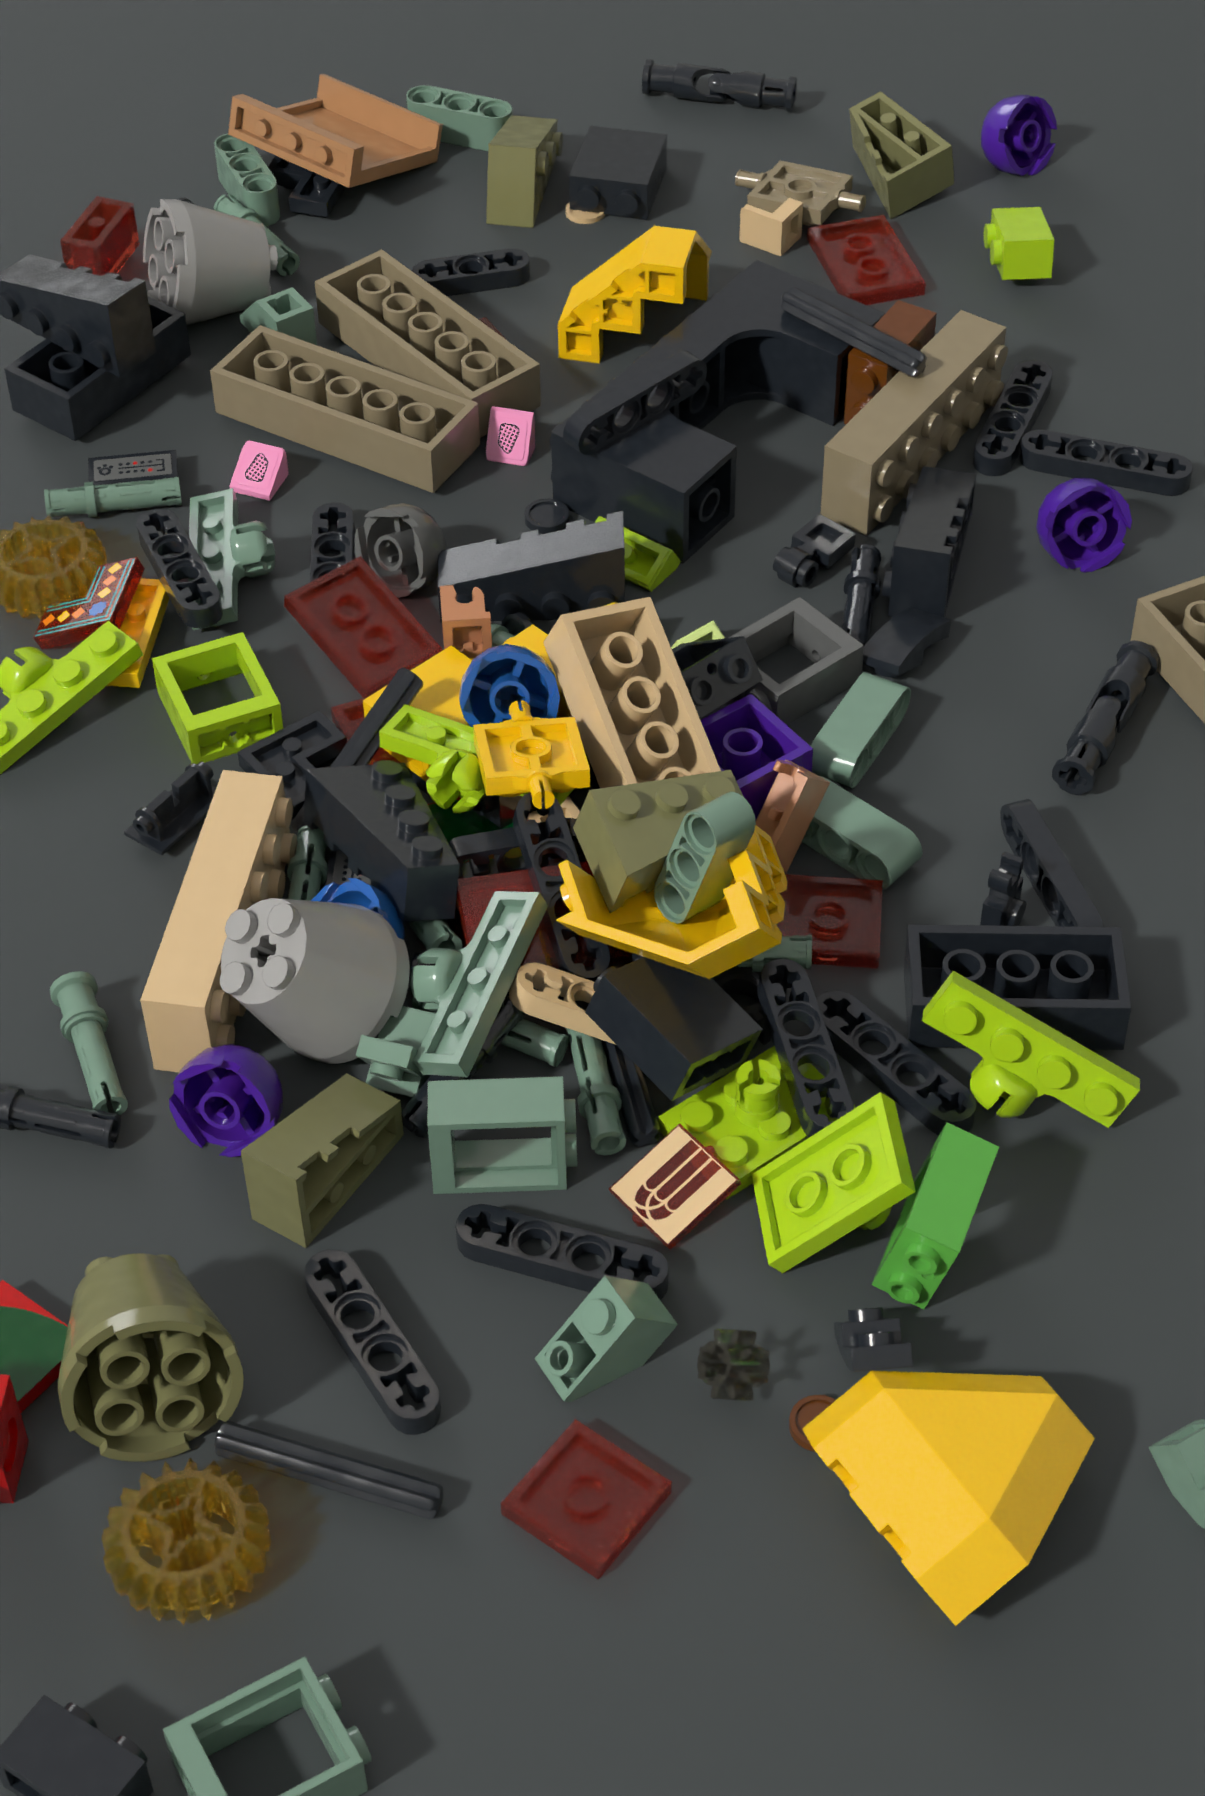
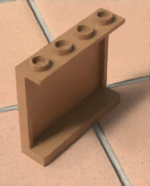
(339, 133)

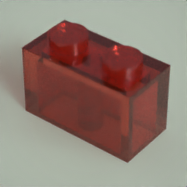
(101, 237)

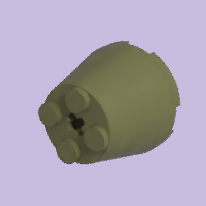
(145, 1360)

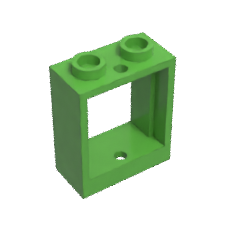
(935, 1216)

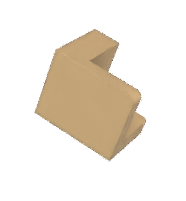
(772, 231)

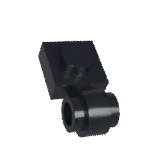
(815, 544)

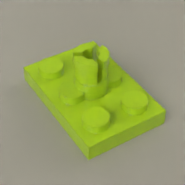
(745, 1116)
(833, 1183)

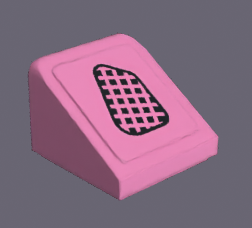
(510, 436)
(260, 470)

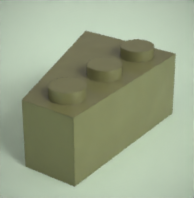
(899, 154)
(520, 169)
(633, 826)
(319, 1157)

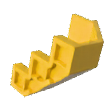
(656, 266)
(705, 943)
(954, 1472)

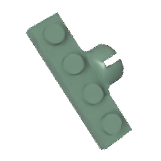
(228, 547)
(472, 982)

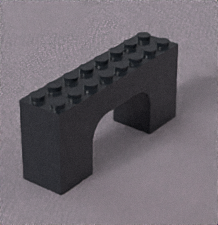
(669, 472)

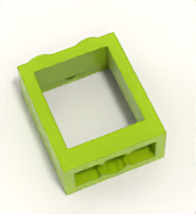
(207, 733)

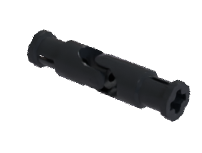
(743, 87)
(1107, 712)

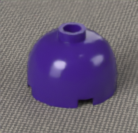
(1019, 134)
(1083, 524)
(226, 1098)

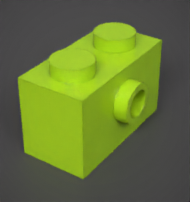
(1020, 243)

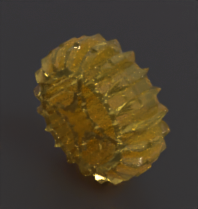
(47, 564)
(197, 1557)

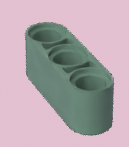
(466, 117)
(247, 177)
(859, 729)
(861, 837)
(698, 861)

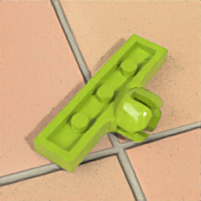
(51, 690)
(449, 751)
(1026, 1056)

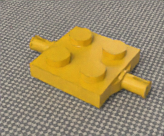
(531, 756)

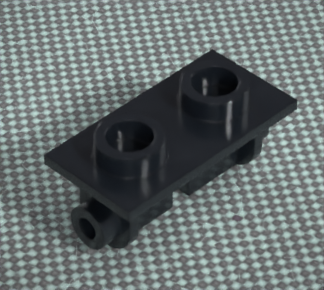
(174, 812)

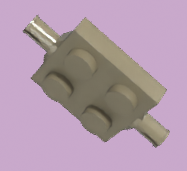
(817, 188)

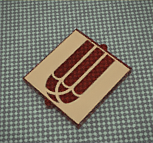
(675, 1186)

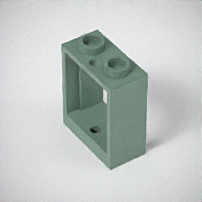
(500, 1163)
(257, 1706)

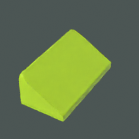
(646, 561)

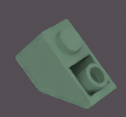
(284, 313)
(605, 1337)

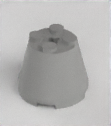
(206, 260)
(315, 973)

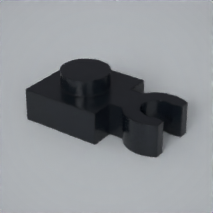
(1004, 900)

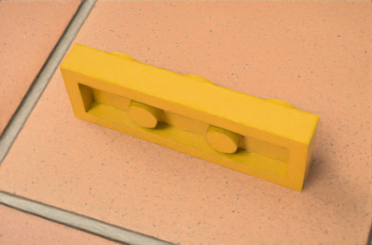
(143, 625)

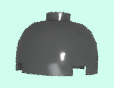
(401, 547)

